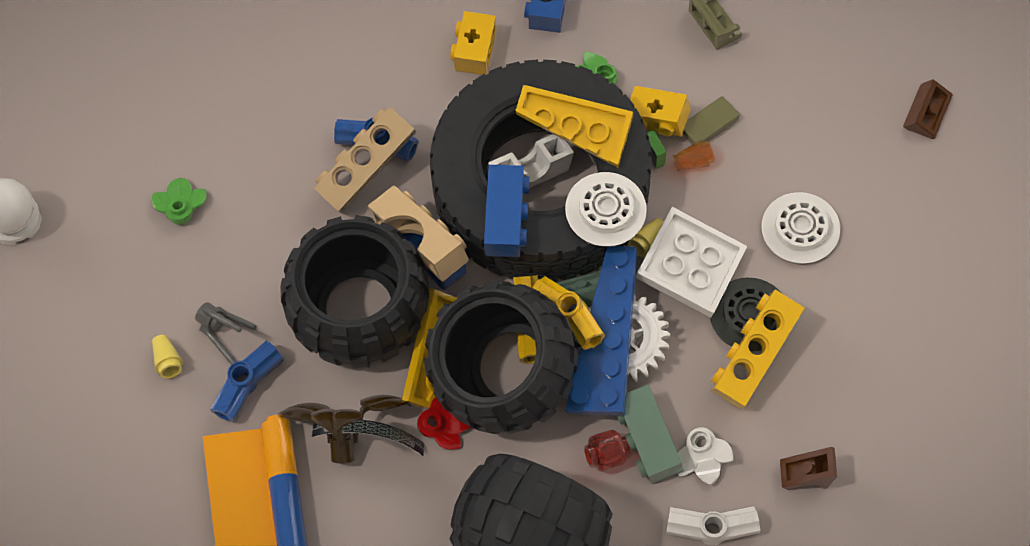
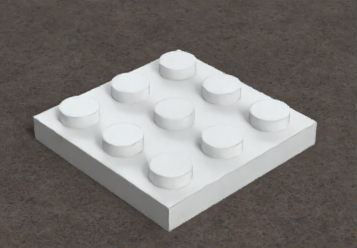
(691, 262)

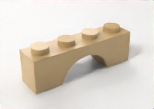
(439, 249)

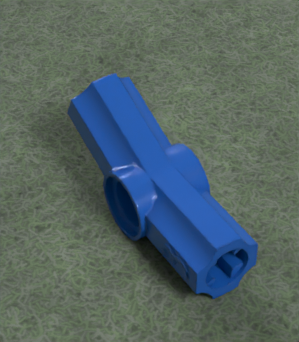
(346, 131)
(235, 393)

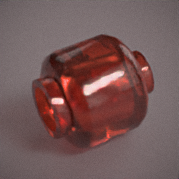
(606, 450)

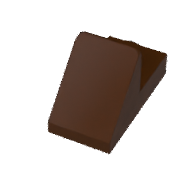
(809, 468)

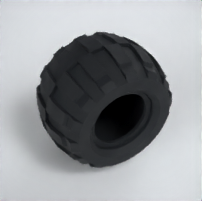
(348, 251)
(467, 330)
(527, 505)

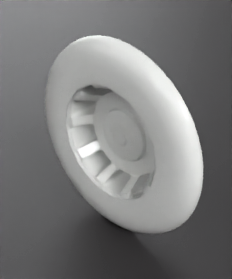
(606, 205)
(801, 223)

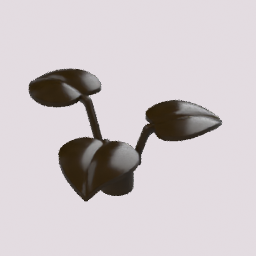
(334, 420)

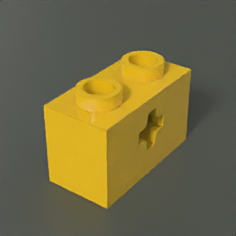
(474, 56)
(661, 110)

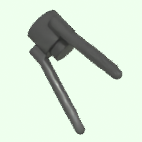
(213, 319)

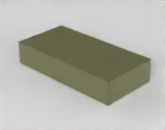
(710, 121)

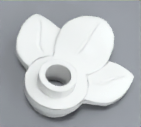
(704, 459)

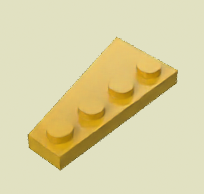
(584, 123)
(417, 388)

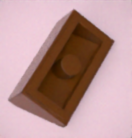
(928, 109)

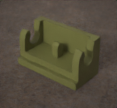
(714, 22)

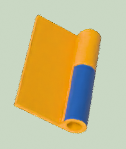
(255, 486)

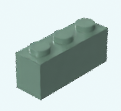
(649, 436)

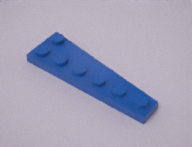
(603, 370)

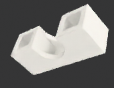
(547, 160)

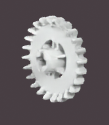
(652, 338)

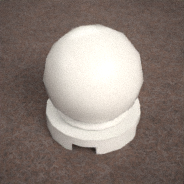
(18, 212)

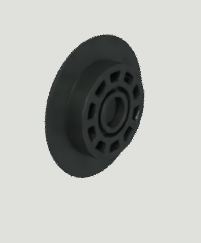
(749, 293)

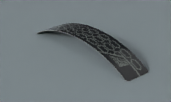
(377, 429)

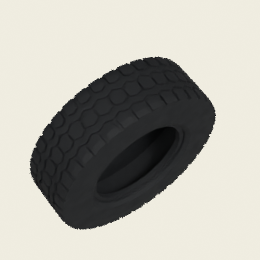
(487, 119)

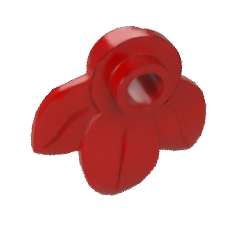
(447, 426)

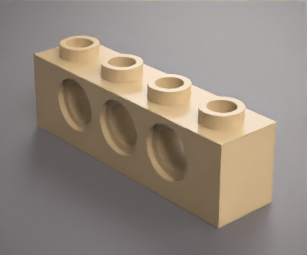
(327, 181)

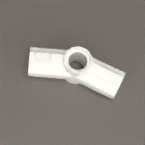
(731, 523)

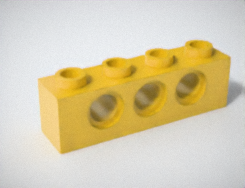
(786, 314)

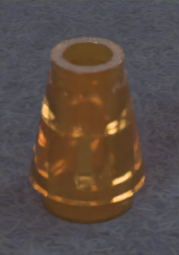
(694, 156)

